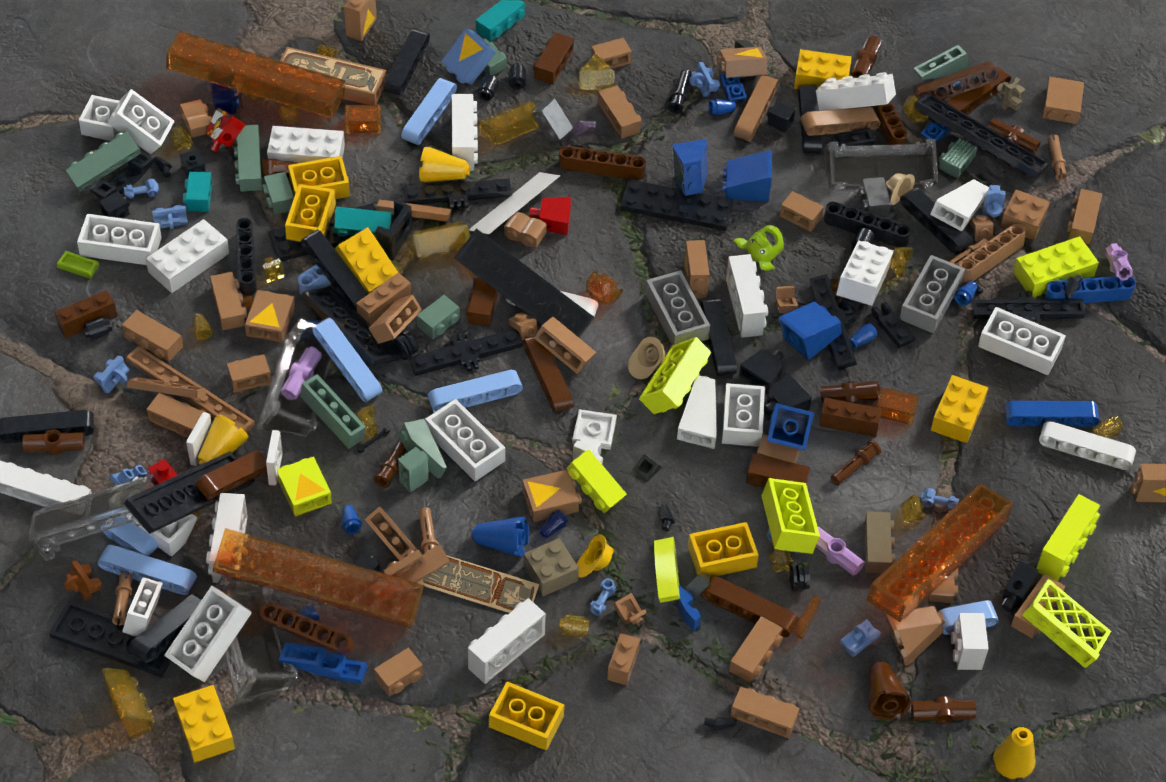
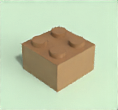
(1026, 211)

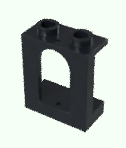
(387, 237)

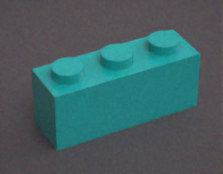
(499, 18)
(352, 221)

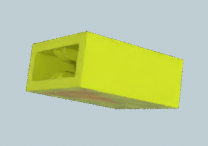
(304, 486)

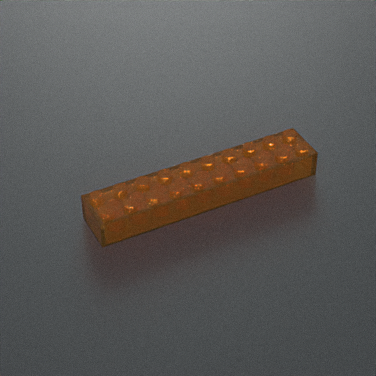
(255, 74)
(939, 552)
(318, 578)

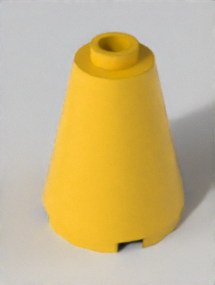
(441, 166)
(221, 439)
(1016, 754)

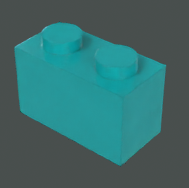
(198, 191)

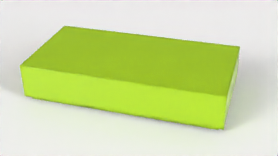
(78, 264)

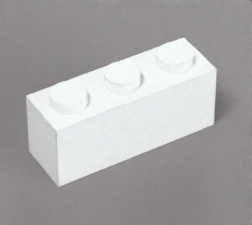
(142, 607)

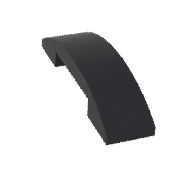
(128, 176)

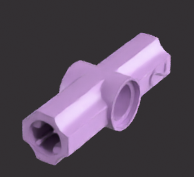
(1118, 261)
(300, 373)
(843, 557)

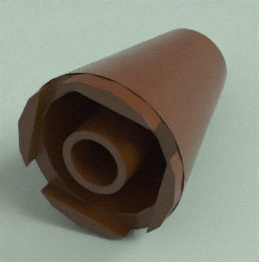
(886, 693)

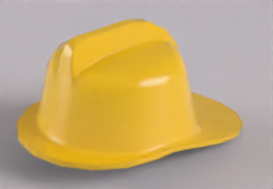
(595, 557)

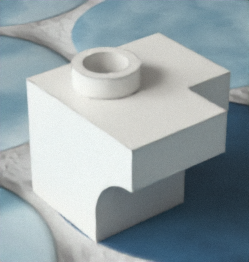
(585, 444)

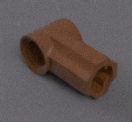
(273, 166)

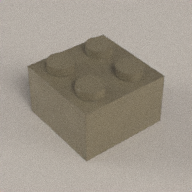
(551, 567)

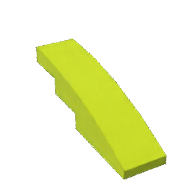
(666, 569)

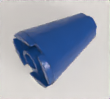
(503, 535)

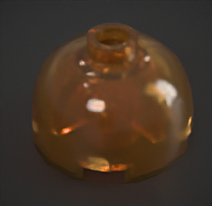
(602, 288)

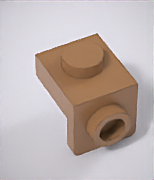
(983, 228)
(786, 299)
(524, 324)
(629, 609)

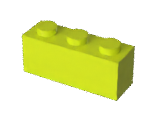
(596, 481)

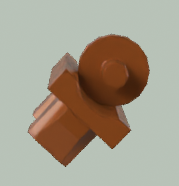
(79, 580)

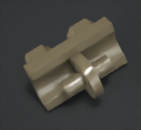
(1011, 94)

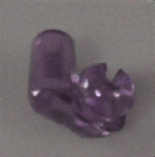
(581, 126)

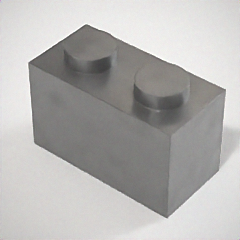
(552, 120)
(875, 196)

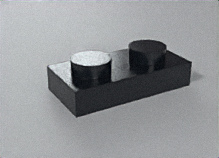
(859, 137)

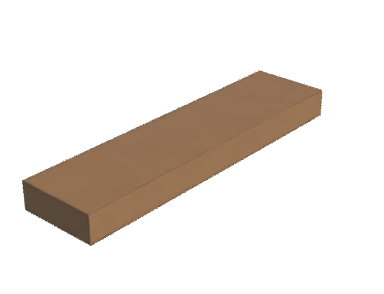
(418, 211)
(166, 387)

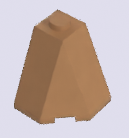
(915, 632)

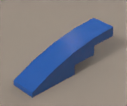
(325, 664)

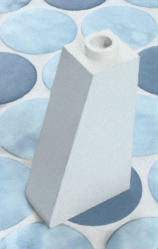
(960, 204)
(699, 416)

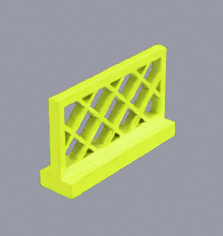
(1059, 631)

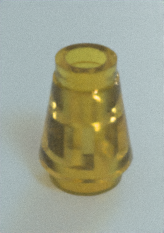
(202, 328)
(1109, 427)

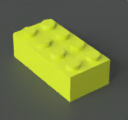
(1055, 264)
(675, 376)
(790, 516)
(1069, 538)

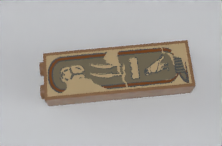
(362, 82)

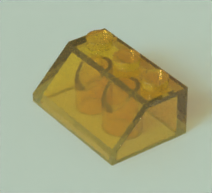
(509, 122)
(439, 239)
(128, 702)

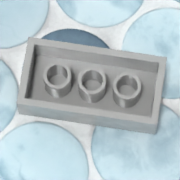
(932, 294)
(677, 308)

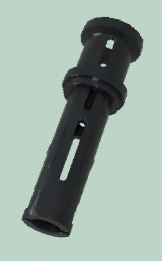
(678, 96)

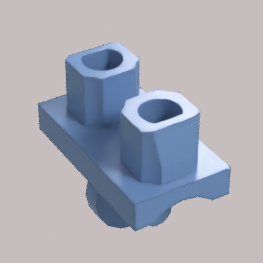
(703, 79)
(993, 201)
(170, 217)
(114, 373)
(128, 475)
(860, 638)

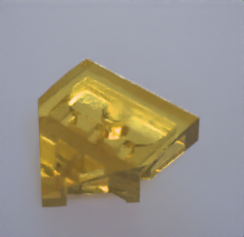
(596, 75)

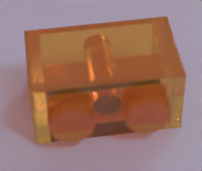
(363, 118)
(897, 405)

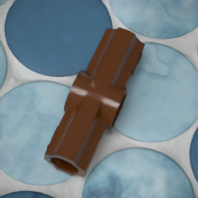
(866, 57)
(1016, 135)
(851, 391)
(53, 442)
(943, 710)

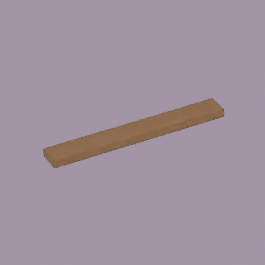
(209, 403)

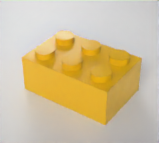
(817, 67)
(321, 173)
(310, 211)
(366, 260)
(959, 409)
(723, 550)
(526, 715)
(203, 723)

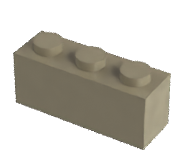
(878, 541)

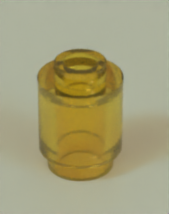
(574, 625)

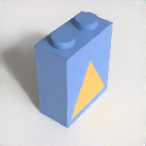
(468, 57)

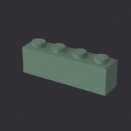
(248, 159)
(103, 161)
(333, 411)

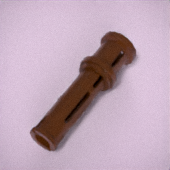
(861, 457)
(389, 467)

